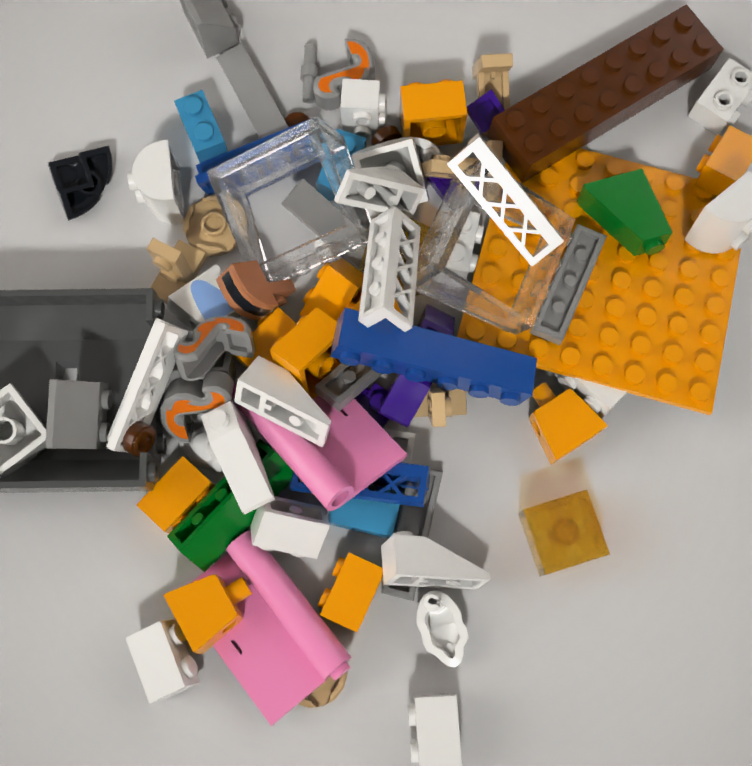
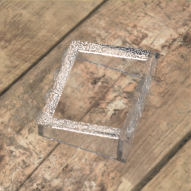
(272, 162)
(454, 291)

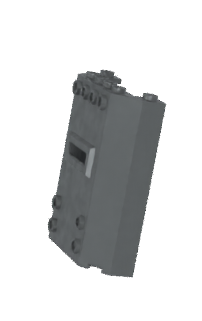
(103, 339)

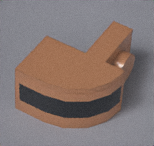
(249, 291)

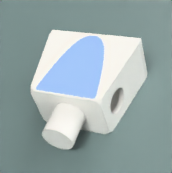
(200, 300)

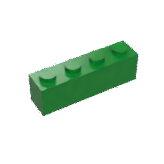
(218, 518)

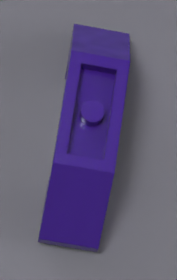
(404, 395)

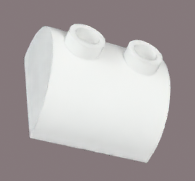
(396, 155)
(158, 182)
(725, 220)
(20, 431)

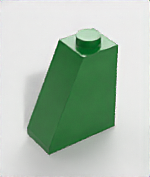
(627, 211)

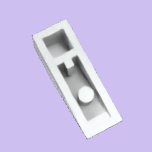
(379, 190)
(281, 399)
(238, 456)
(424, 563)

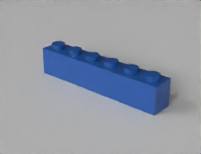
(435, 358)

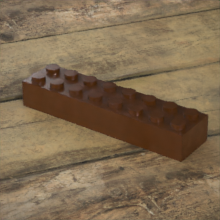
(604, 92)

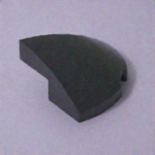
(81, 180)

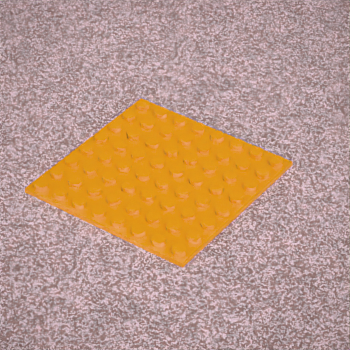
(642, 319)

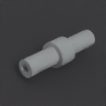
(308, 73)

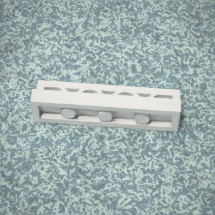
(517, 194)
(381, 269)
(147, 381)

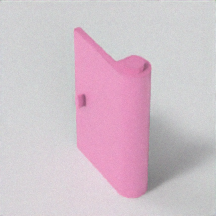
(350, 460)
(282, 642)

